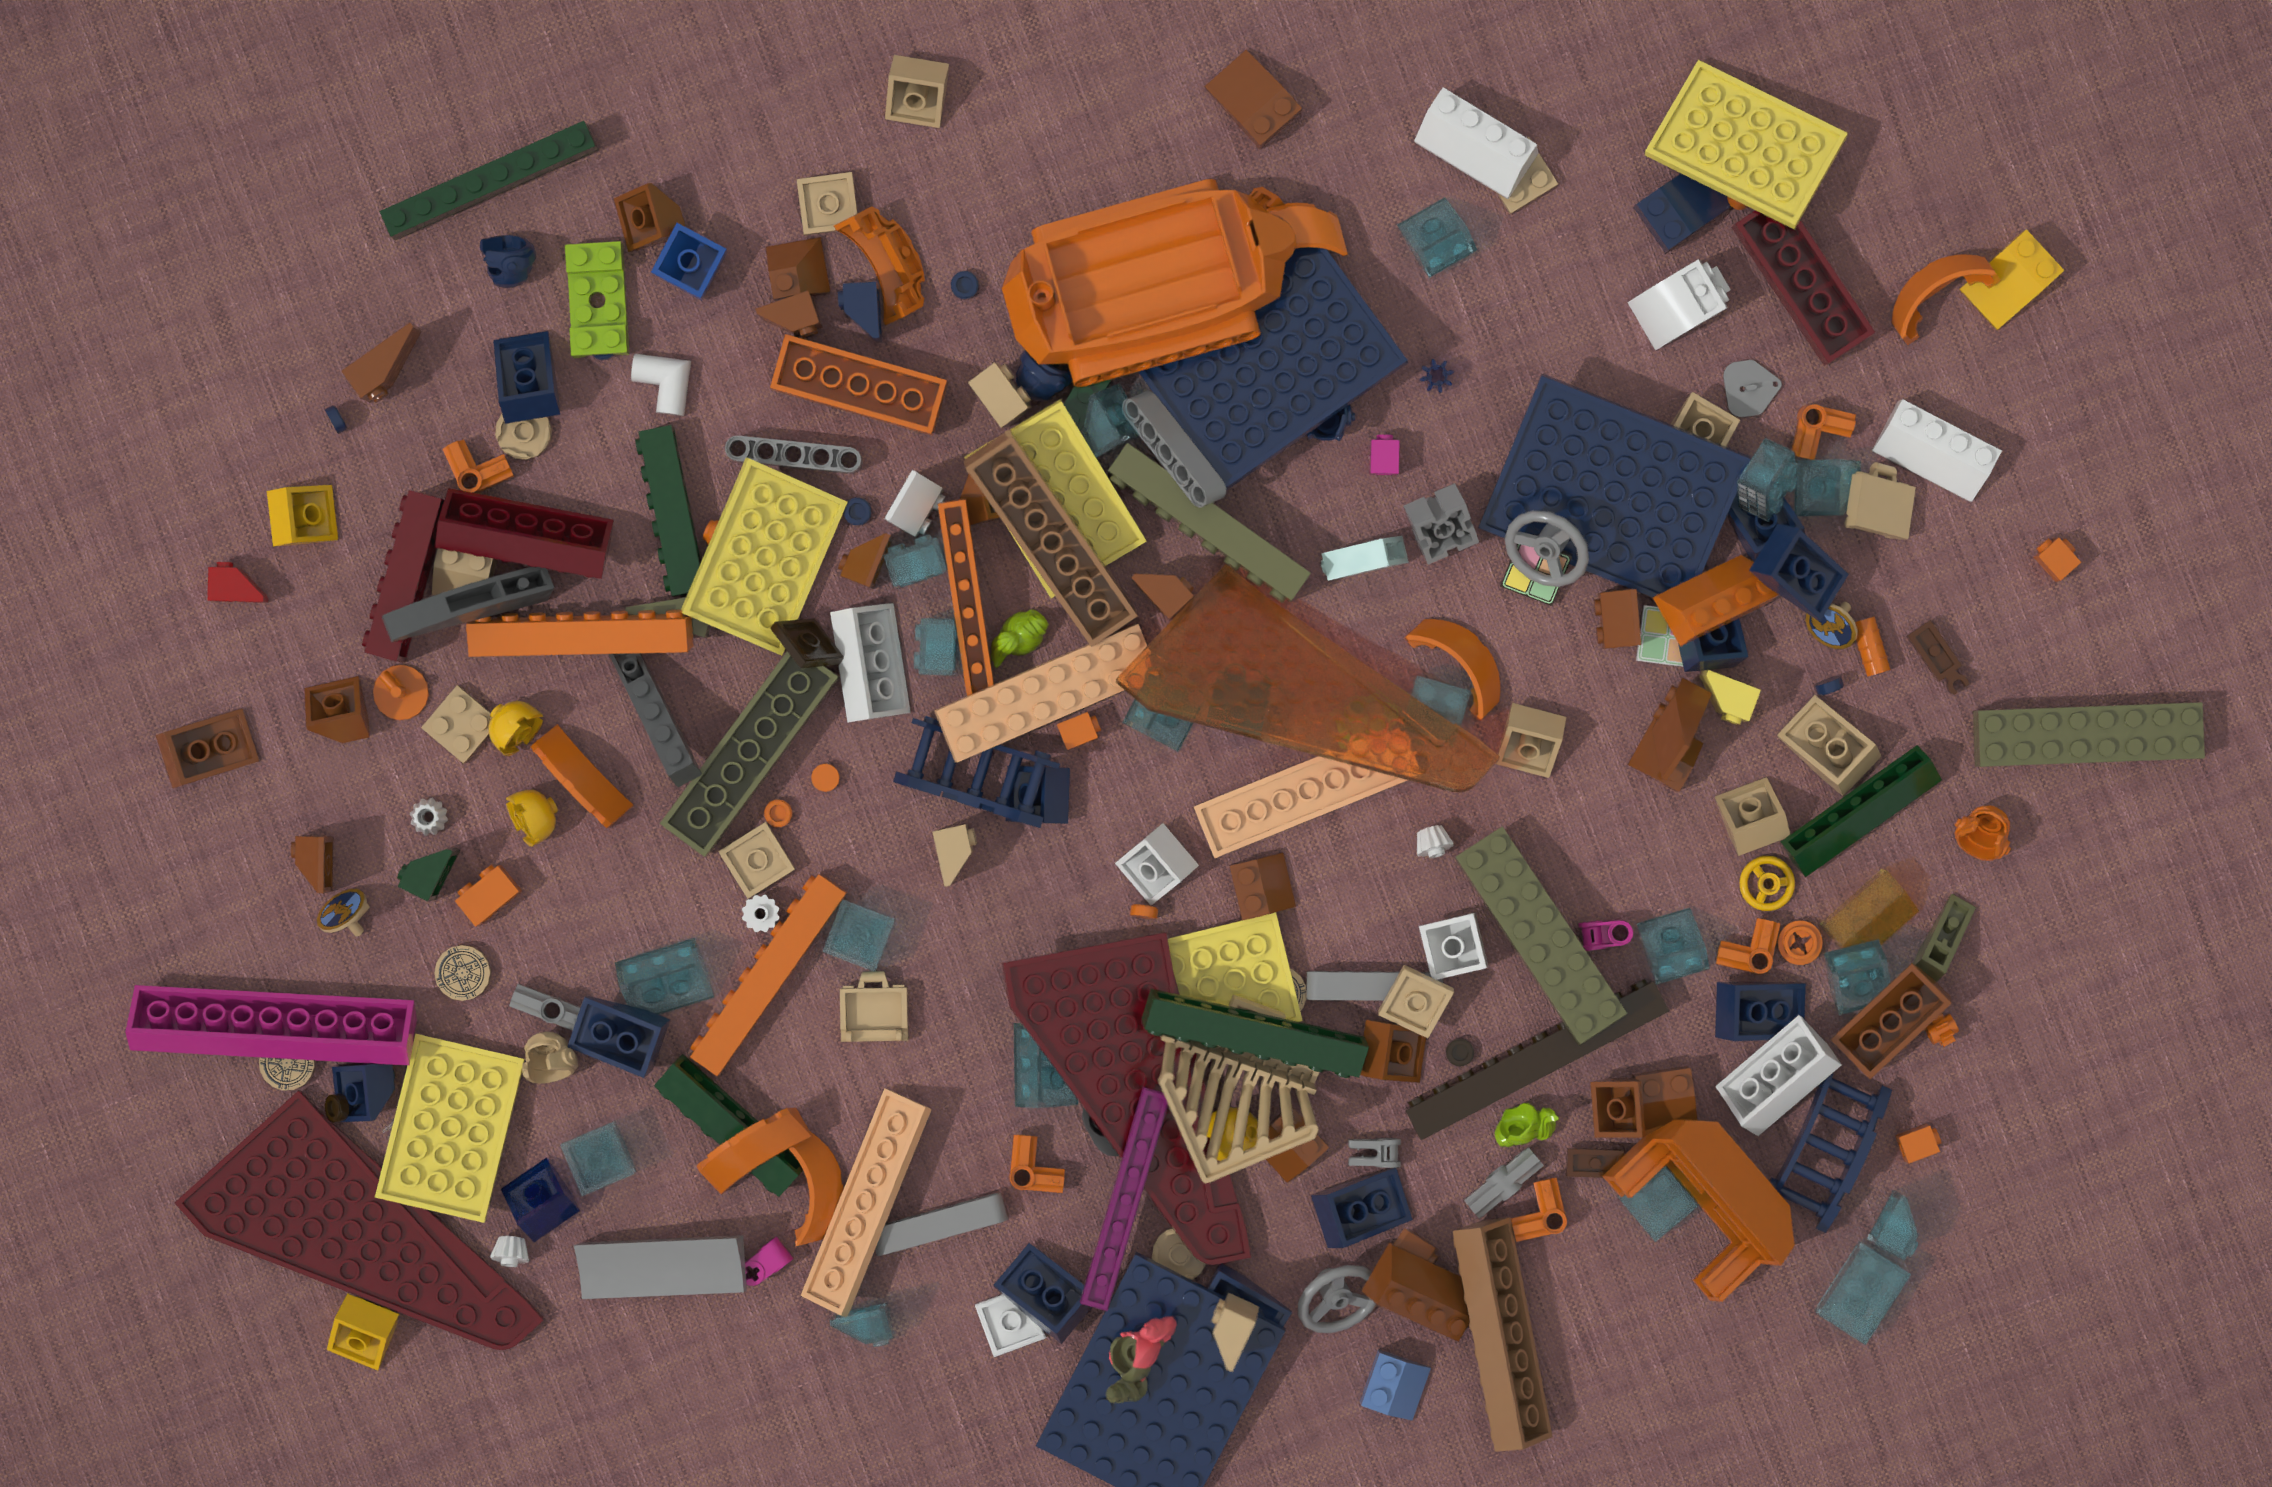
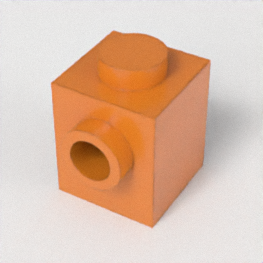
(2057, 557)

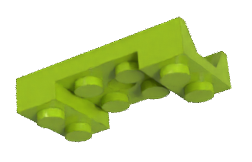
(594, 270)

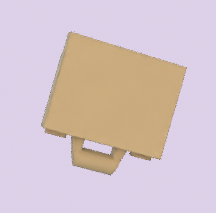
(1880, 503)
(875, 1011)

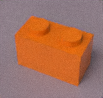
(487, 895)

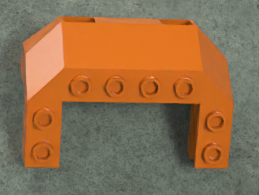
(1727, 1190)

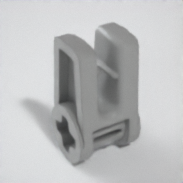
(1380, 1159)

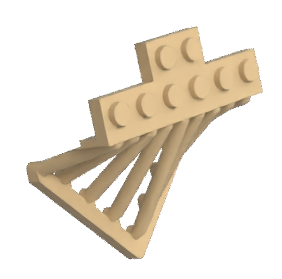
(1270, 1070)

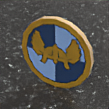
(1836, 627)
(343, 911)

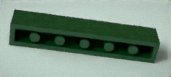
(671, 507)
(1861, 810)
(721, 1118)

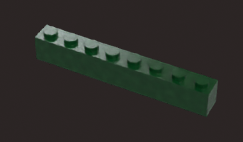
(489, 180)
(1254, 1033)

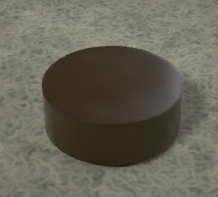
(1459, 1052)
(336, 1107)

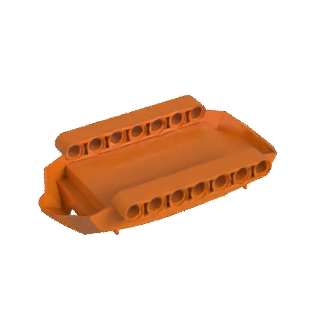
(1147, 281)

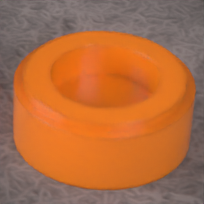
(825, 777)
(778, 813)
(1144, 911)

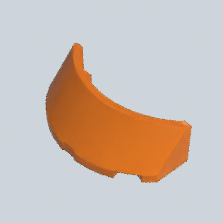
(1311, 226)
(892, 259)
(1930, 281)
(1469, 653)
(581, 777)
(753, 1148)
(824, 1186)

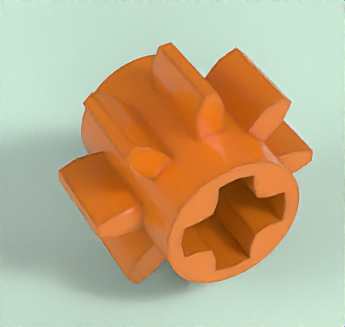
(1942, 1030)

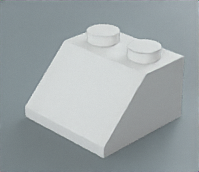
(915, 504)
(1157, 864)
(1453, 946)

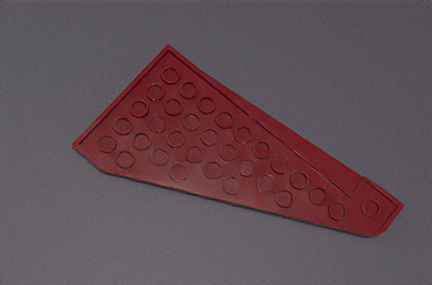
(1088, 1023)
(309, 1204)

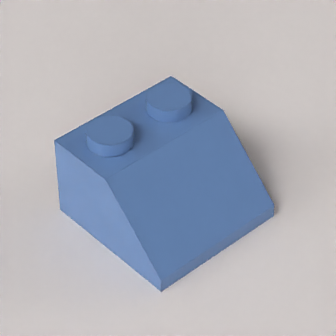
(1394, 1385)

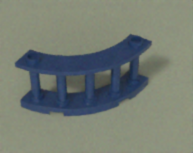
(973, 796)
(1852, 1158)

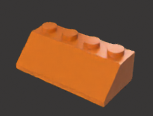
(1713, 599)

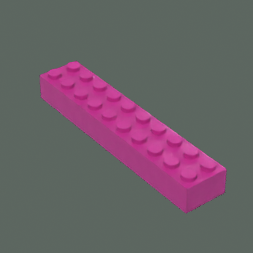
(271, 1025)

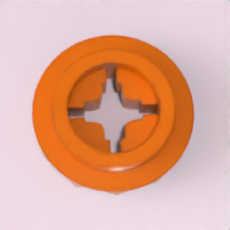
(1812, 945)

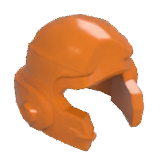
(1984, 833)

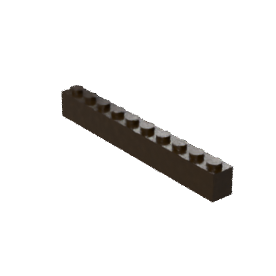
(1526, 1064)

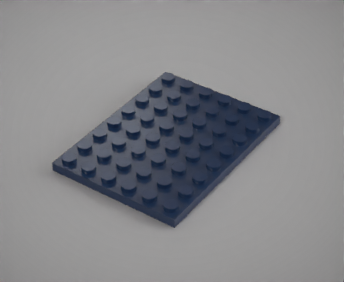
(1309, 362)
(1628, 482)
(1190, 1395)

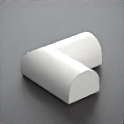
(670, 375)

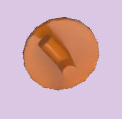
(400, 692)

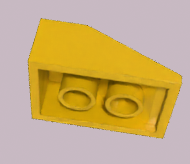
(2023, 271)

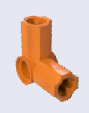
(1829, 421)
(463, 466)
(1741, 956)
(1040, 1178)
(1549, 1202)

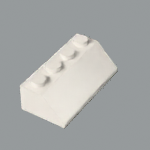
(1476, 143)
(1936, 450)
(872, 662)
(1778, 1076)

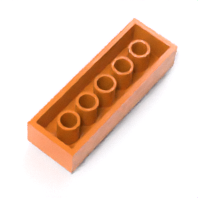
(859, 384)

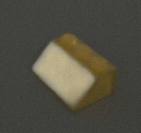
(1870, 912)

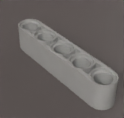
(1174, 449)
(806, 461)
(1350, 985)
(941, 1223)

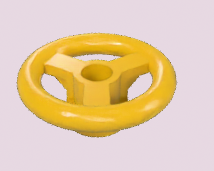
(1788, 881)

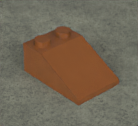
(1253, 99)
(380, 367)
(1678, 723)
(207, 748)
(1667, 1096)

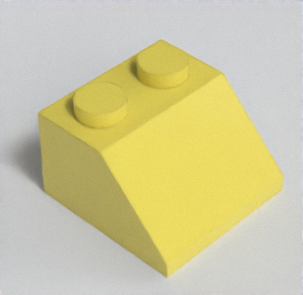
(1730, 697)

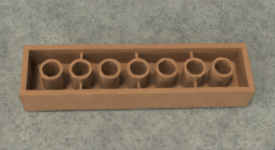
(1050, 537)
(1502, 1334)

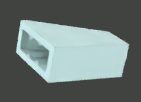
(1364, 558)

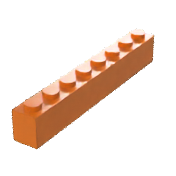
(966, 595)
(580, 634)
(768, 974)

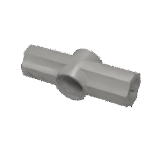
(535, 1002)
(1503, 1182)

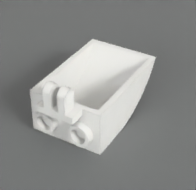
(1680, 302)

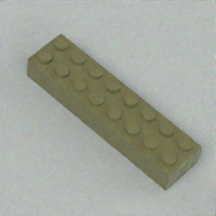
(1209, 523)
(2088, 734)
(748, 753)
(1541, 936)

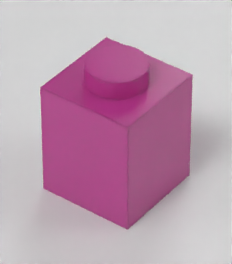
(1384, 455)

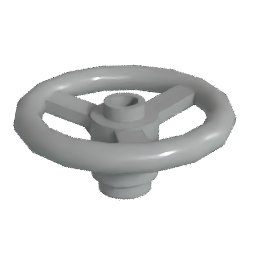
(1547, 546)
(1335, 1296)

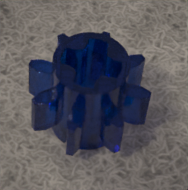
(1439, 383)

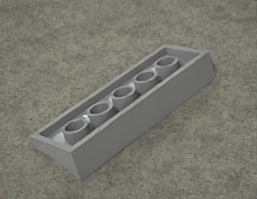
(661, 1267)

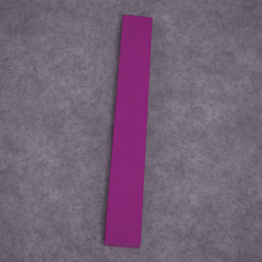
(1124, 1199)

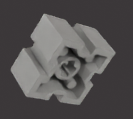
(1441, 523)

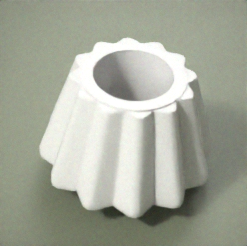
(419, 821)
(1433, 842)
(750, 913)
(510, 1251)

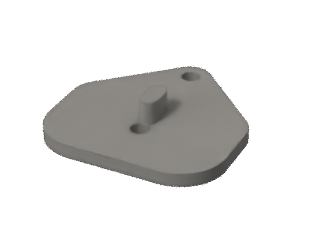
(1757, 386)

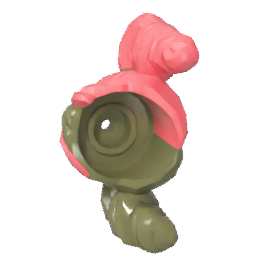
(1134, 1355)

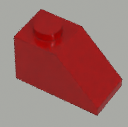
(232, 585)

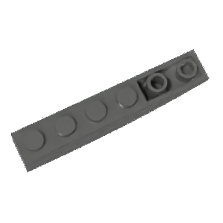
(470, 603)
(656, 718)

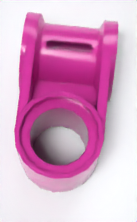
(1603, 934)
(769, 1260)

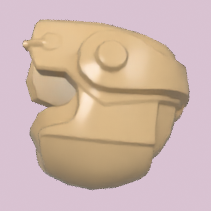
(548, 1058)

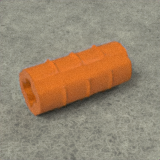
(1871, 647)

